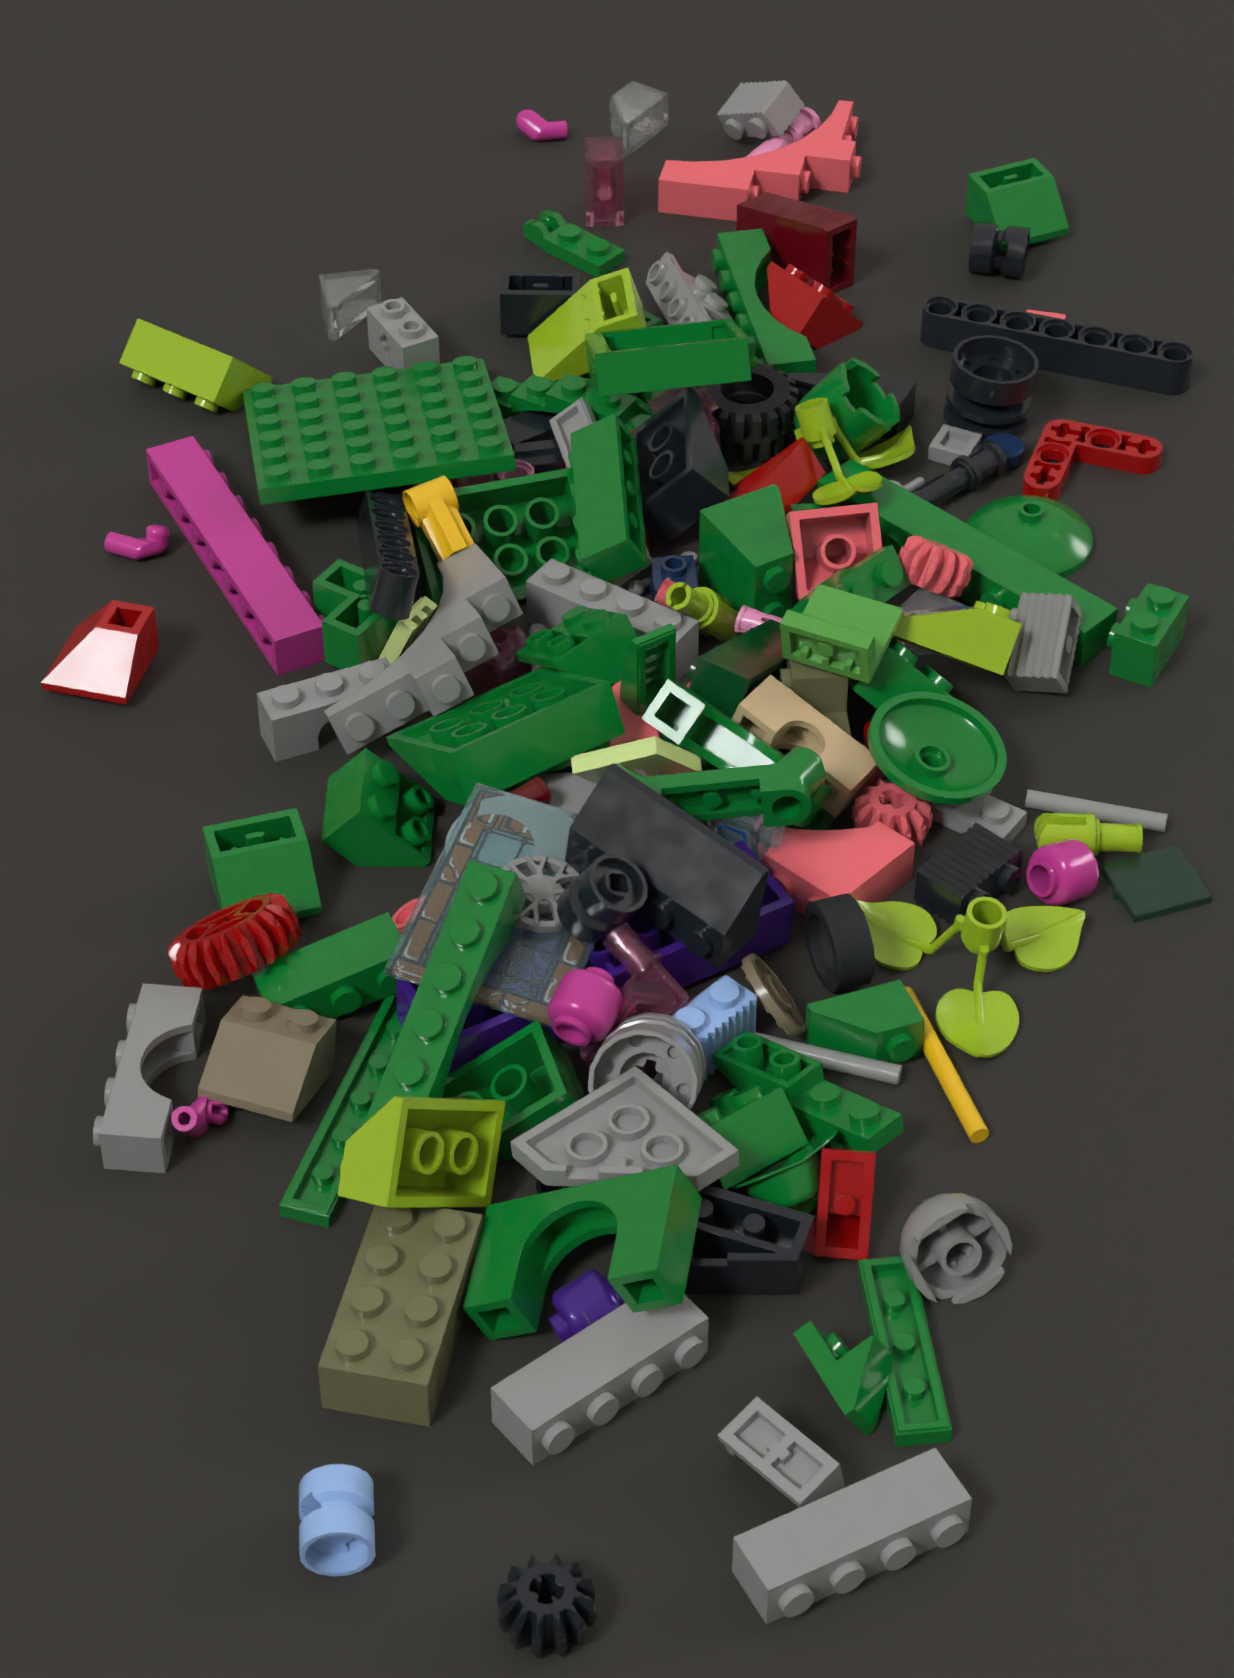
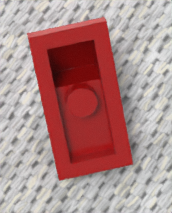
(844, 1203)

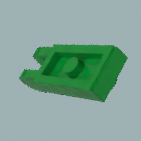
(573, 244)

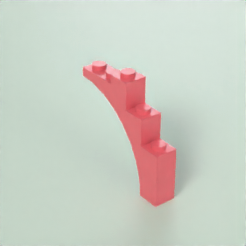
(816, 161)

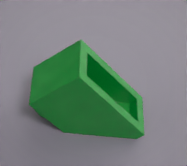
(868, 1023)

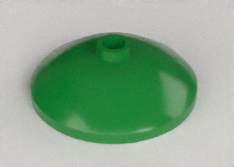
(1039, 530)
(936, 748)

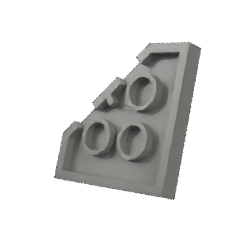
(621, 1132)

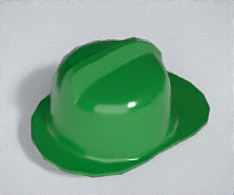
(793, 1179)

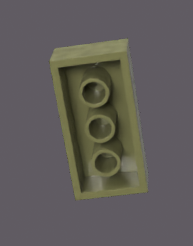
(400, 1314)

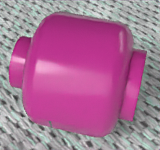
(1062, 872)
(584, 1006)

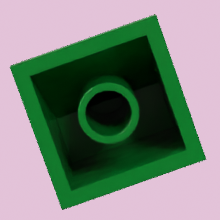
(748, 551)

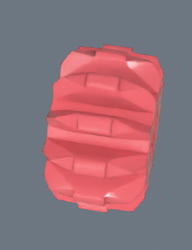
(935, 566)
(893, 808)

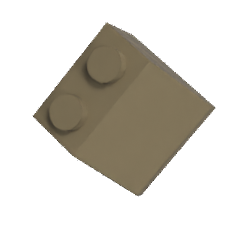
(269, 1058)

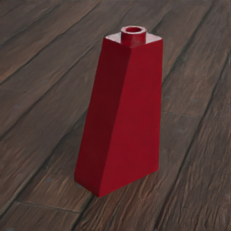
(805, 236)

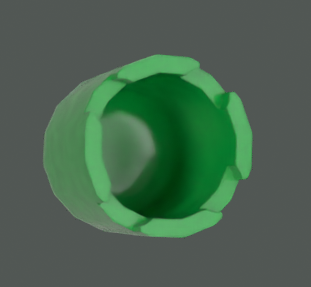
(858, 405)

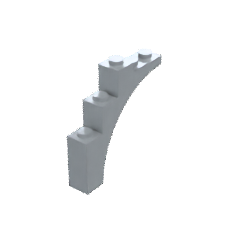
(433, 667)

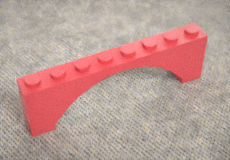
(819, 863)

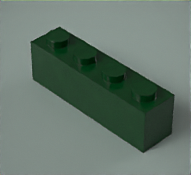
(738, 667)

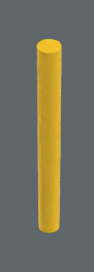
(950, 1080)

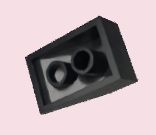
(679, 467)

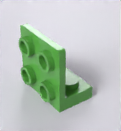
(840, 633)

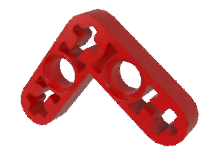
(1077, 441)

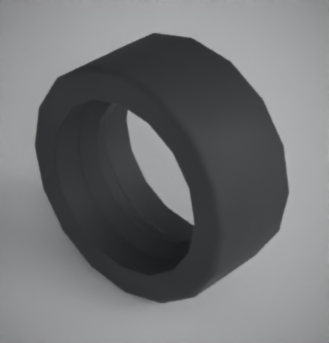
(839, 942)

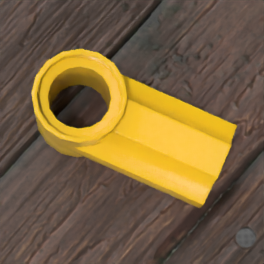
(436, 509)

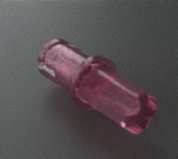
(642, 962)

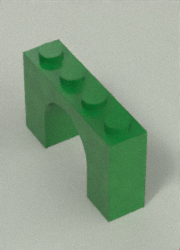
(529, 1236)

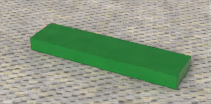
(899, 1322)

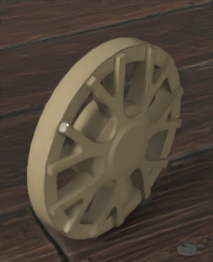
(773, 995)

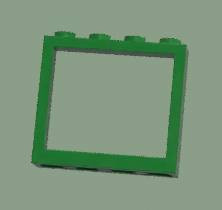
(669, 357)

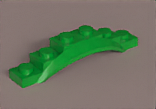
(555, 396)

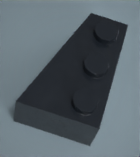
(749, 1246)

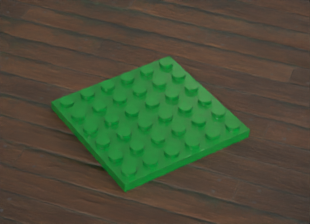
(375, 430)

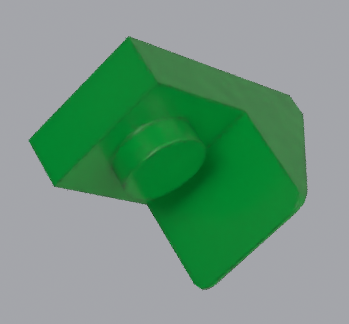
(854, 1376)

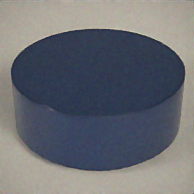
(1012, 447)

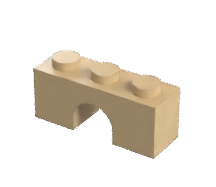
(789, 721)

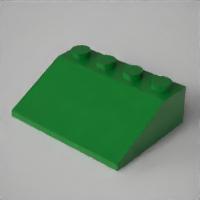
(515, 524)
(511, 733)

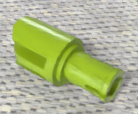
(705, 605)
(1088, 830)

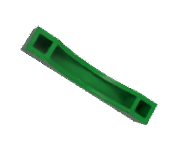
(742, 269)
(467, 947)

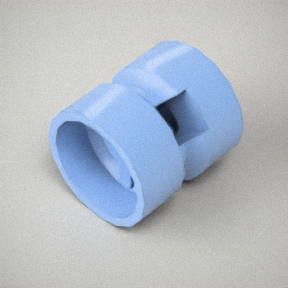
(336, 1520)

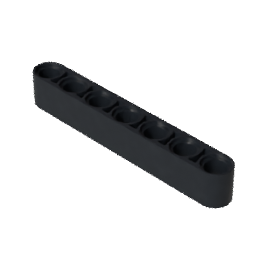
(1064, 344)
(387, 553)

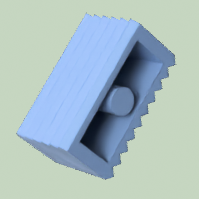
(719, 1016)

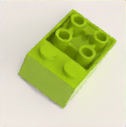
(598, 306)

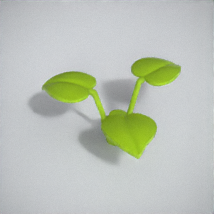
(818, 429)
(976, 1020)

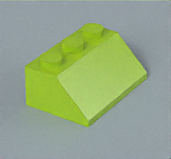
(188, 368)
(425, 1154)

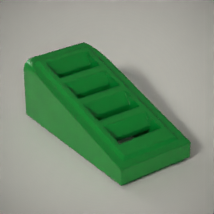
(647, 667)

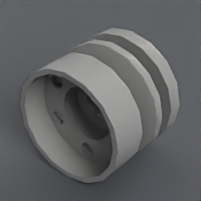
(656, 1038)

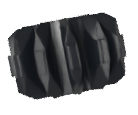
(546, 1605)

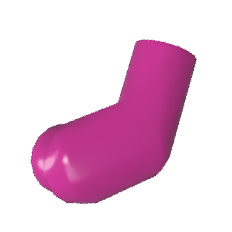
(538, 128)
(138, 548)
(196, 1118)

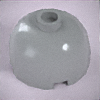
(954, 1247)

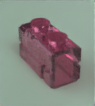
(604, 181)

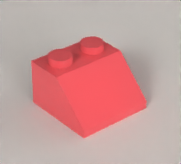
(830, 541)

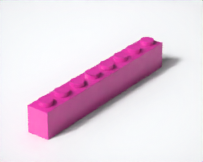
(237, 555)

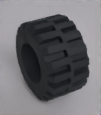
(756, 414)

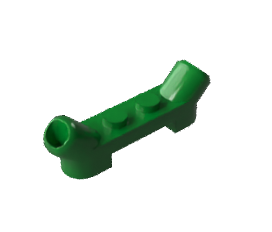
(774, 790)

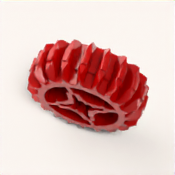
(234, 941)

